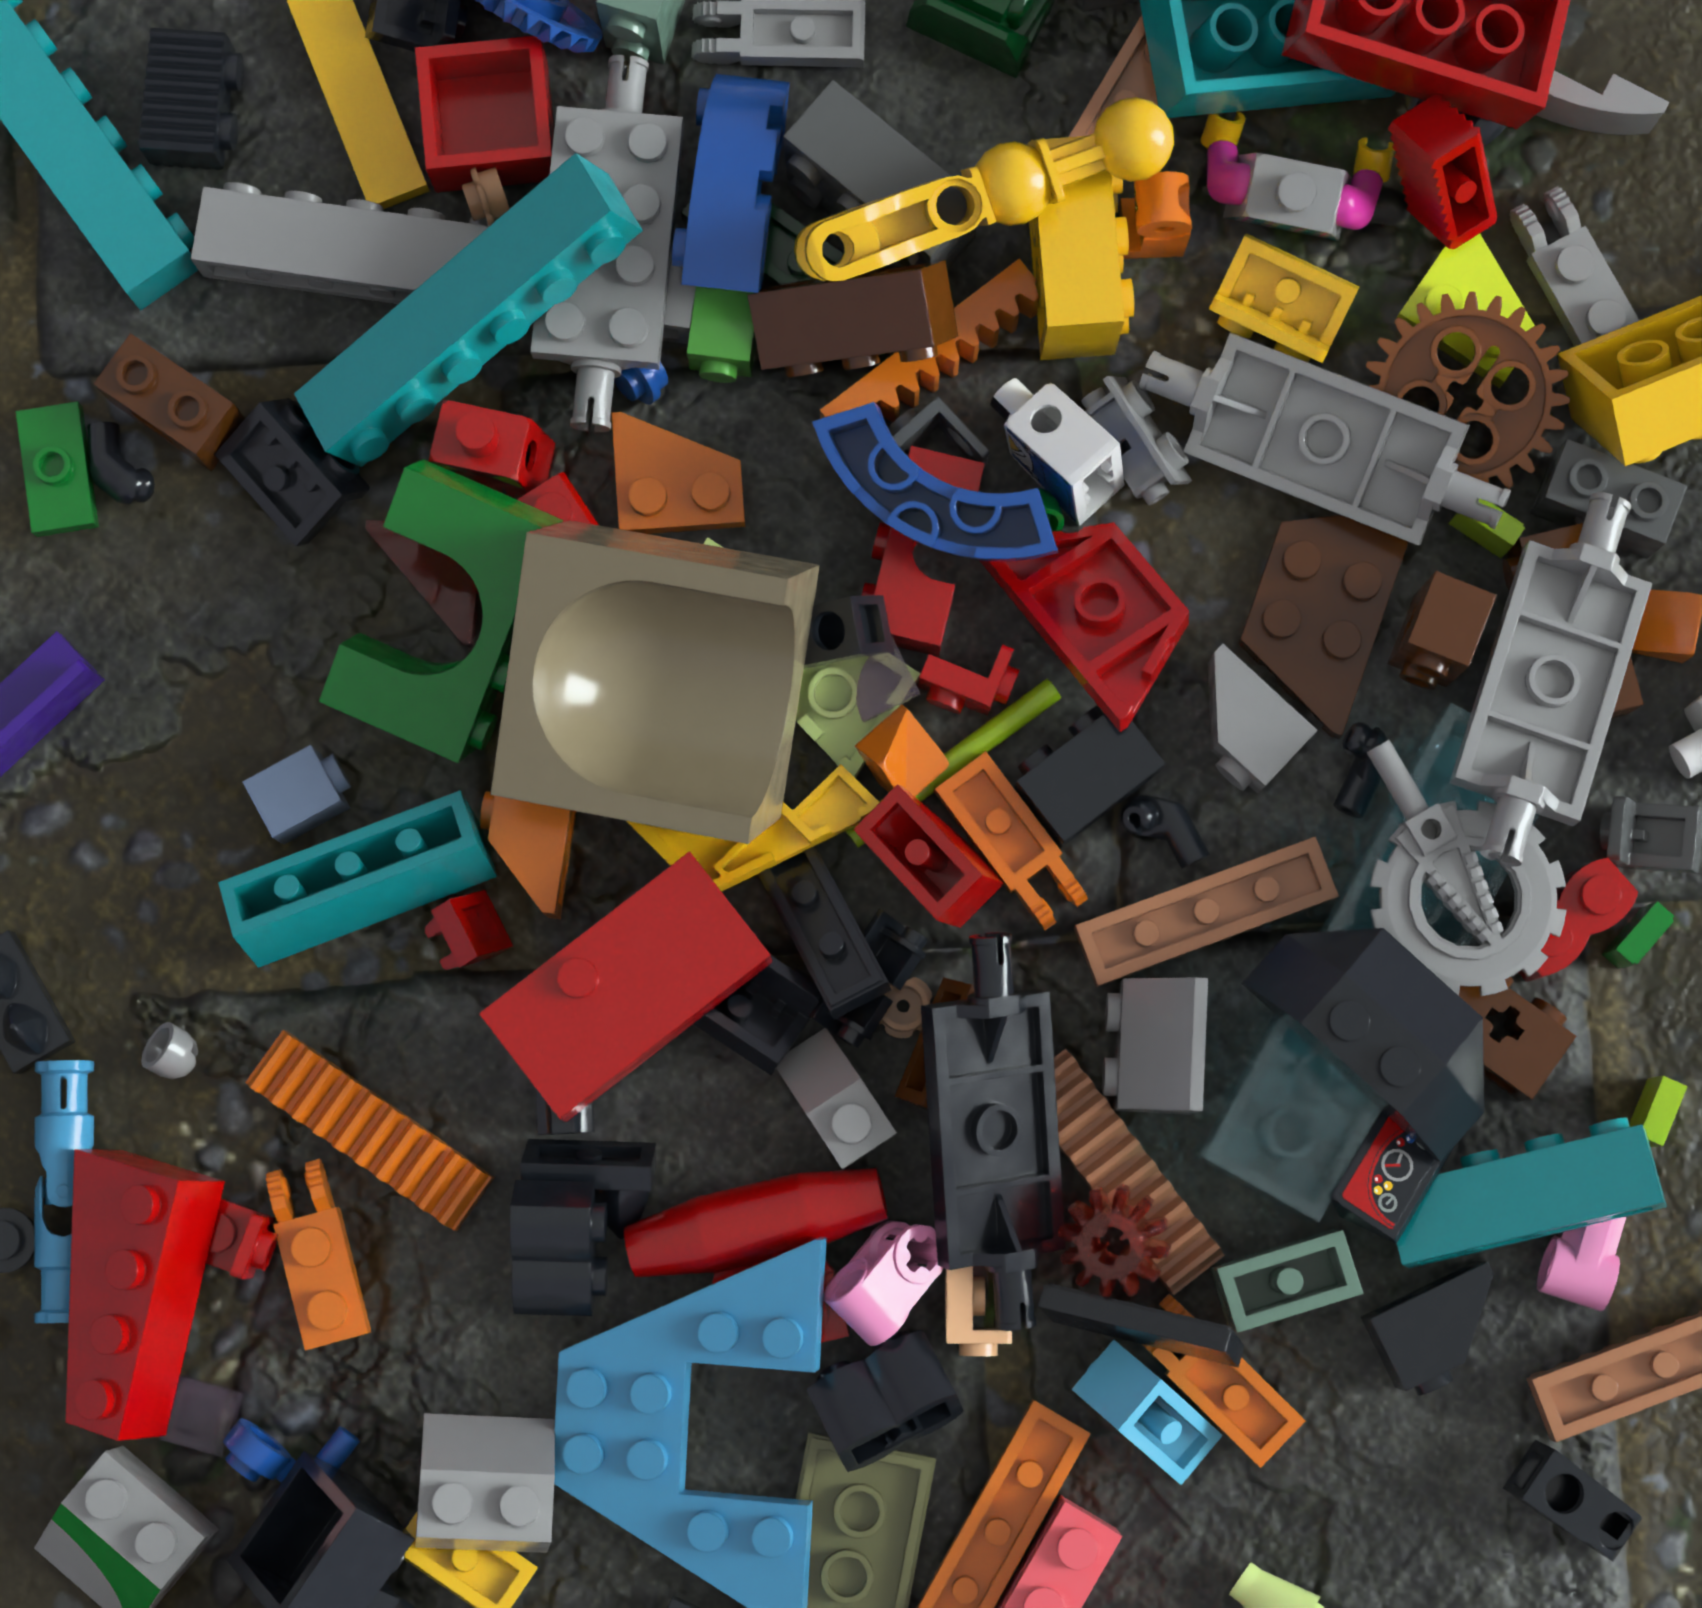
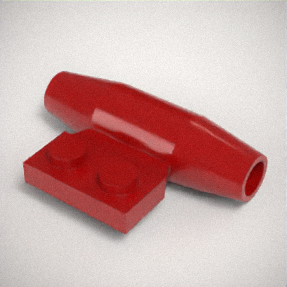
(756, 1223)

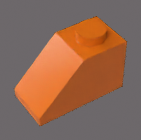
(534, 846)

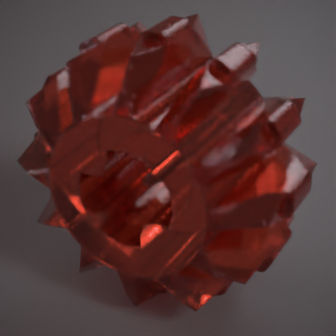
(1132, 1259)

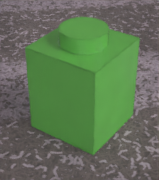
(721, 335)

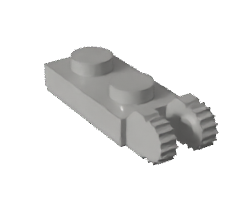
(783, 32)
(1572, 271)

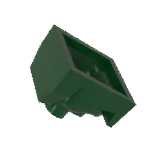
(986, 30)

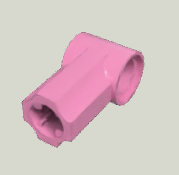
(1582, 1264)

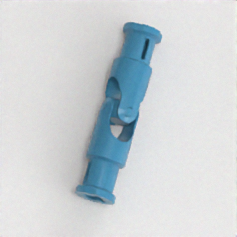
(55, 1138)

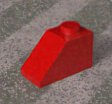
(928, 857)

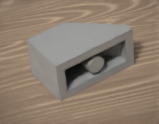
(1250, 723)
(835, 1098)

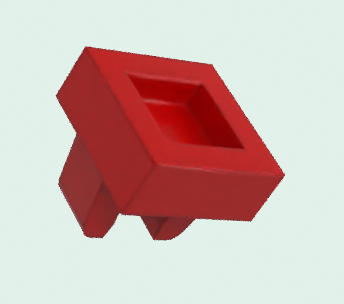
(469, 929)

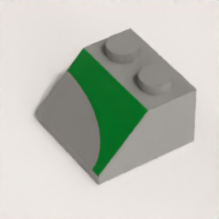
(124, 1533)

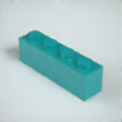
(357, 879)
(1534, 1193)

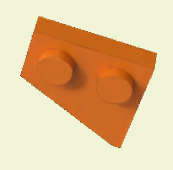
(672, 481)

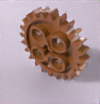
(1514, 426)

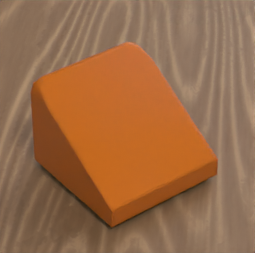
(1669, 626)

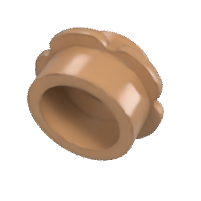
(485, 195)
(904, 1024)

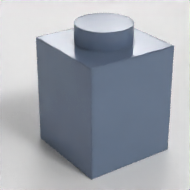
(299, 793)

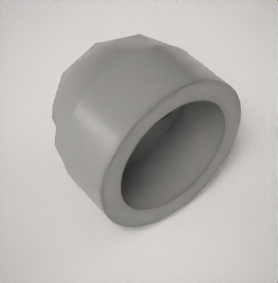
(170, 1052)

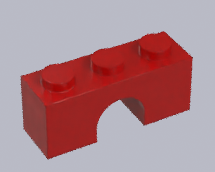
(914, 602)

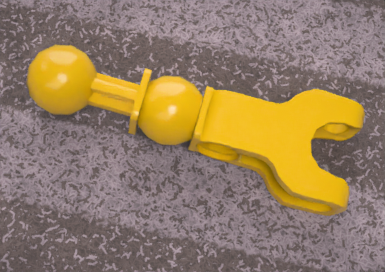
(1004, 187)

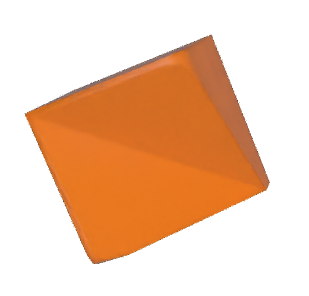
(902, 753)

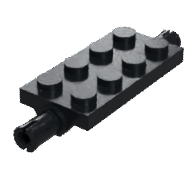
(994, 1129)

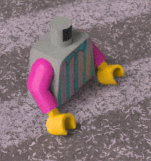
(1290, 191)

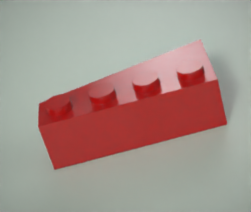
(133, 1287)

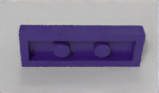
(41, 696)

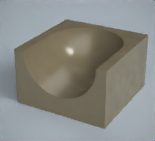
(654, 680)

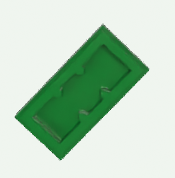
(57, 469)

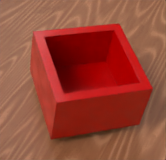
(485, 110)

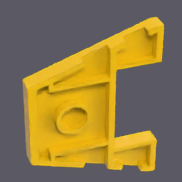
(826, 812)

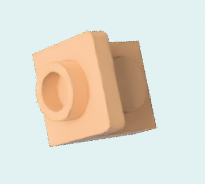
(962, 1301)

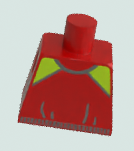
(492, 448)

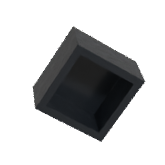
(320, 1542)

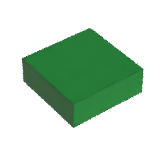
(1638, 935)

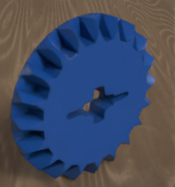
(550, 21)

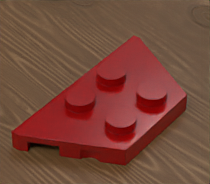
(1099, 614)

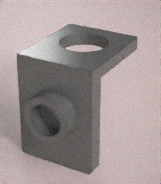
(913, 428)

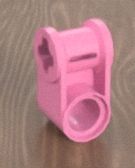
(884, 1280)

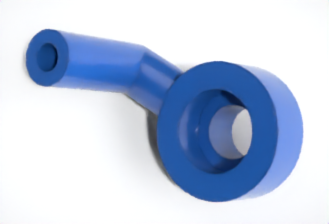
(258, 1453)

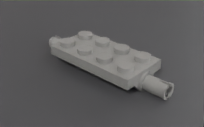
(620, 308)
(1325, 438)
(1552, 681)

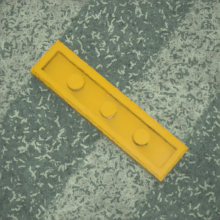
(359, 100)

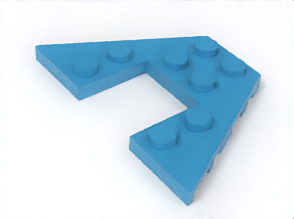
(628, 1420)

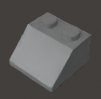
(1157, 1045)
(486, 1483)

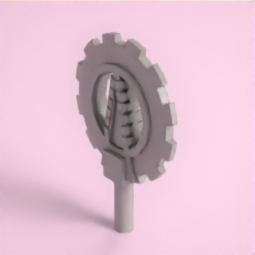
(1439, 849)

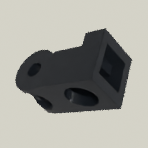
(848, 630)
(1572, 1500)

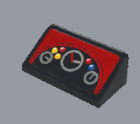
(1385, 1181)

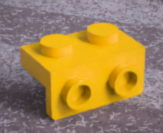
(1282, 300)

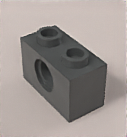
(1581, 471)

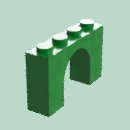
(426, 701)

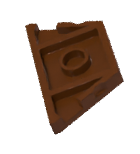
(1322, 610)

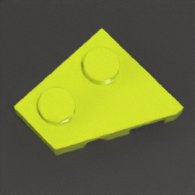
(1456, 273)

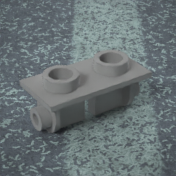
(1152, 455)

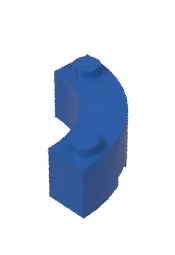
(727, 213)
(924, 507)

